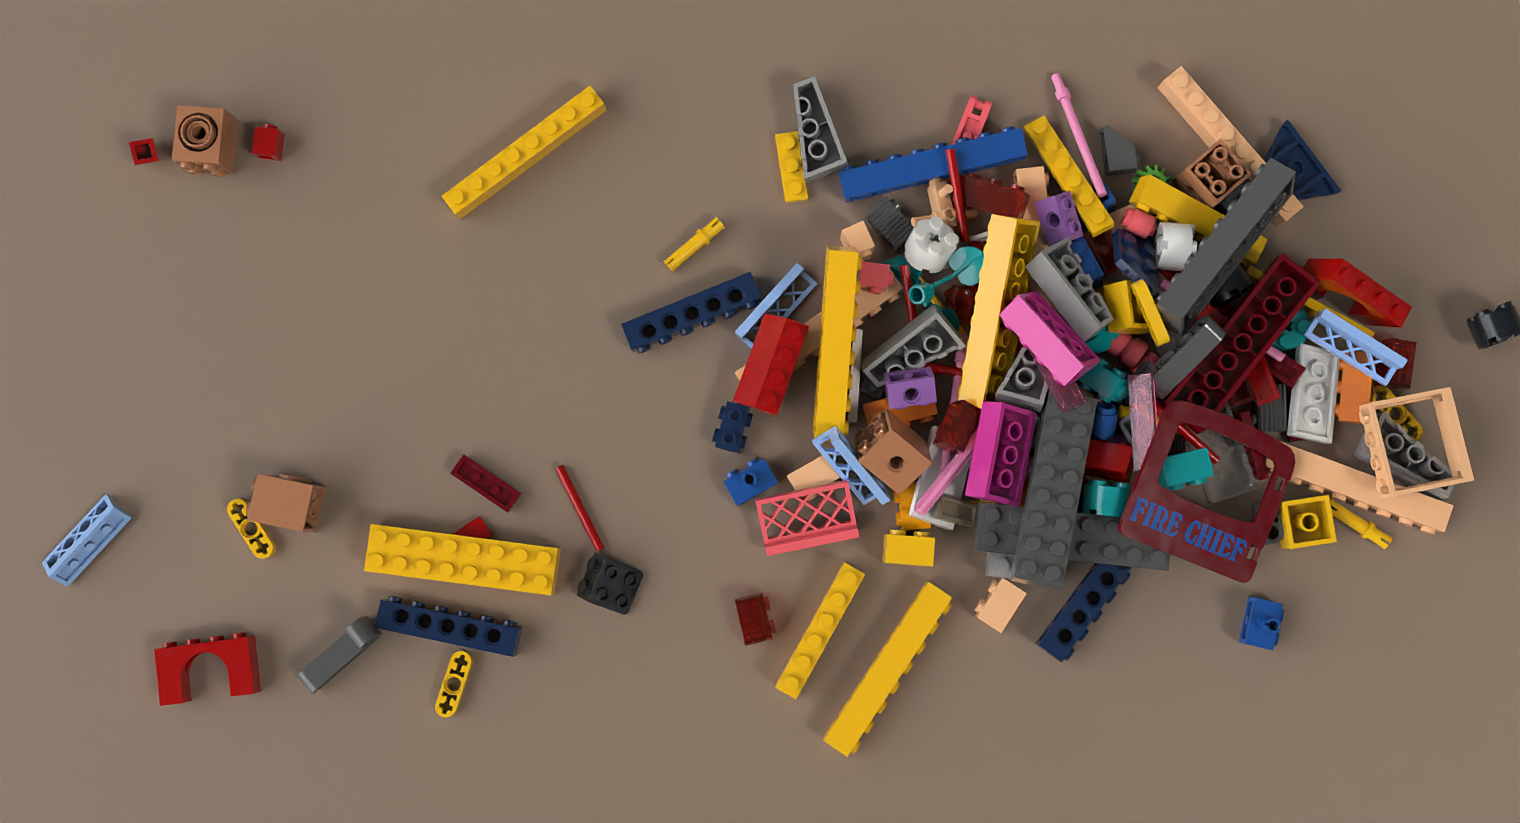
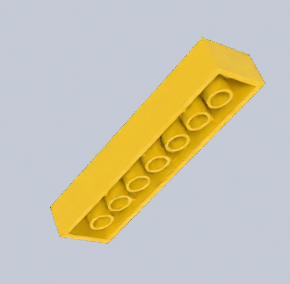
(1002, 278)
(835, 339)
(462, 559)

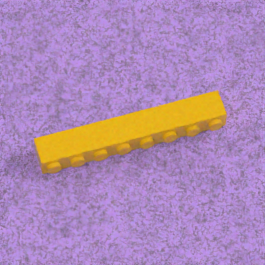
(524, 152)
(887, 668)

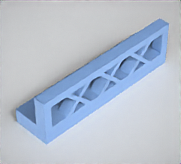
(773, 298)
(1359, 339)
(848, 452)
(87, 542)

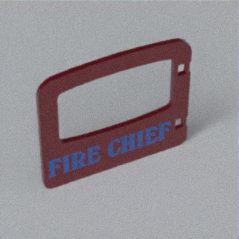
(1189, 530)

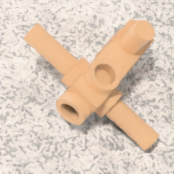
(941, 204)

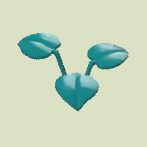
(964, 261)

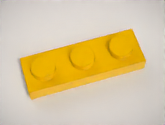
(791, 167)

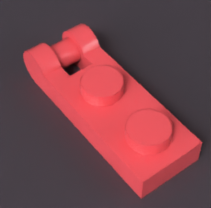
(971, 124)

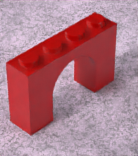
(1373, 302)
(175, 661)

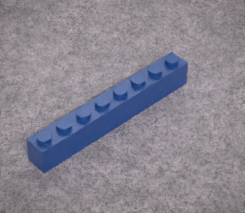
(924, 166)

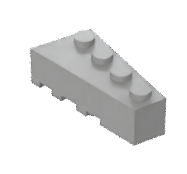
(819, 141)
(1069, 289)
(913, 346)
(1023, 383)
(1407, 458)

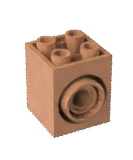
(205, 140)
(1212, 175)
(892, 451)
(285, 502)

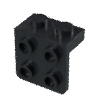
(609, 584)

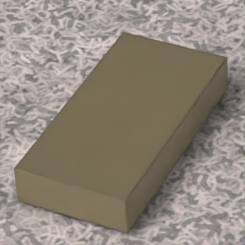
(955, 511)

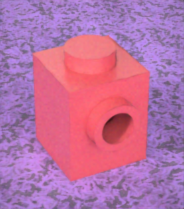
(875, 277)

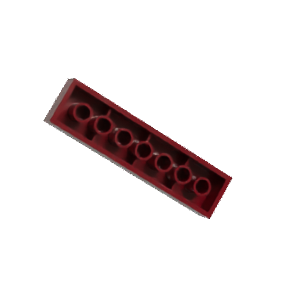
(1248, 336)

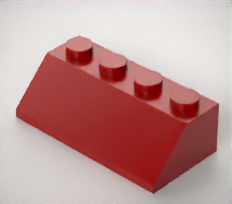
(771, 364)

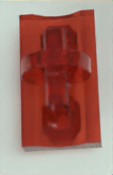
(961, 299)

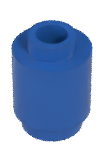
(1104, 421)

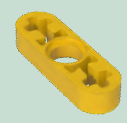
(1150, 312)
(1405, 414)
(261, 530)
(454, 702)

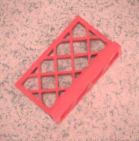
(815, 535)

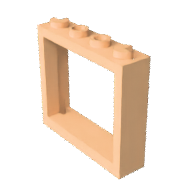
(1450, 432)

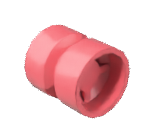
(1129, 349)

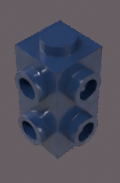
(734, 419)

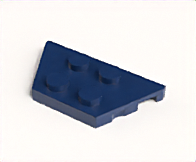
(1311, 176)
(1136, 258)

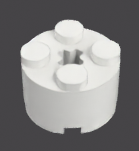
(930, 245)
(1174, 245)

